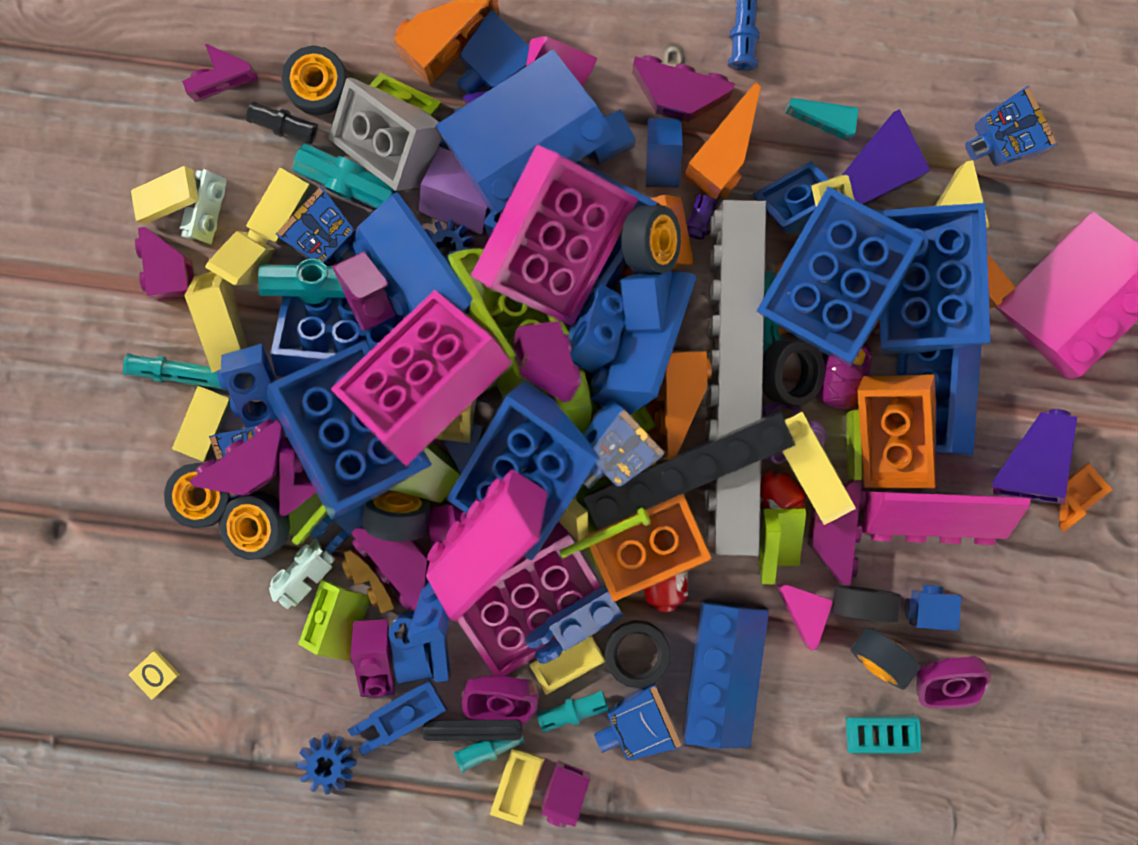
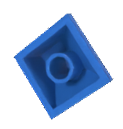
(791, 198)

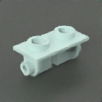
(201, 221)
(291, 583)

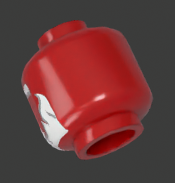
(781, 492)
(668, 593)

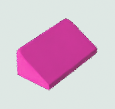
(577, 61)

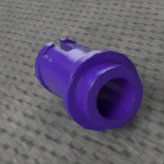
(701, 216)

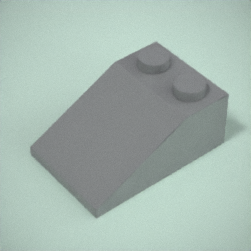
(385, 135)

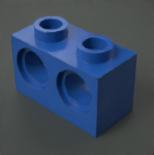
(597, 329)
(250, 386)

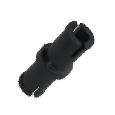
(281, 122)

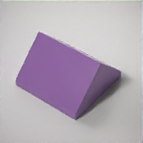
(450, 194)

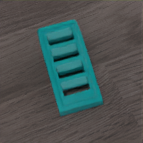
(829, 117)
(897, 721)

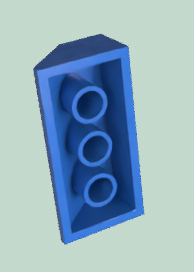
(407, 258)
(642, 358)
(955, 390)
(725, 675)

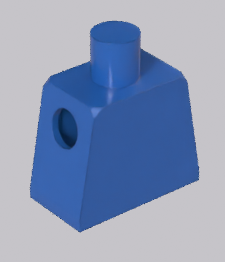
(492, 55)

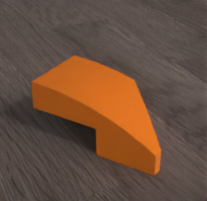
(1083, 491)

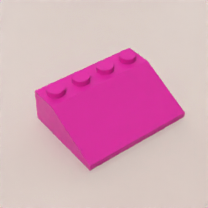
(554, 236)
(1078, 297)
(421, 376)
(941, 516)
(525, 600)

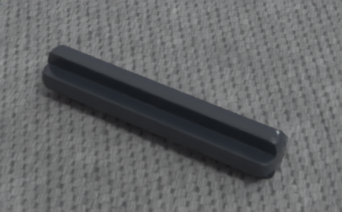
(473, 730)

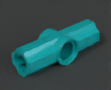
(341, 176)
(295, 281)

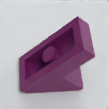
(227, 74)
(364, 290)
(294, 481)

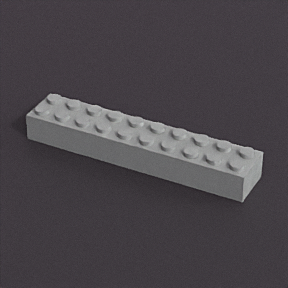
(736, 368)

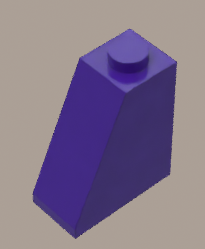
(886, 162)
(1041, 460)

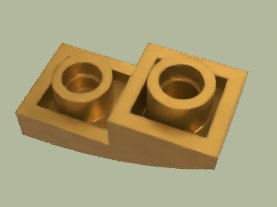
(362, 570)

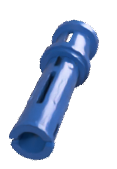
(744, 37)

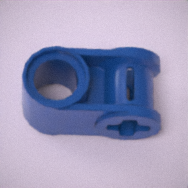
(408, 661)

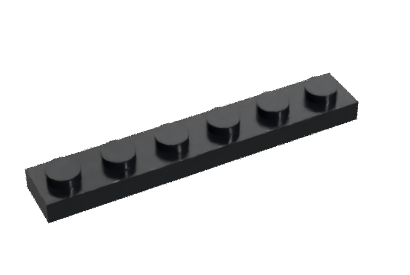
(690, 469)

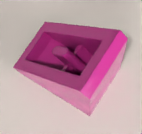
(807, 612)

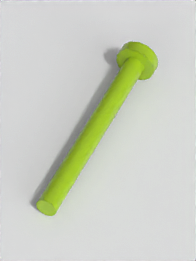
(641, 518)

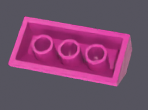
(486, 542)

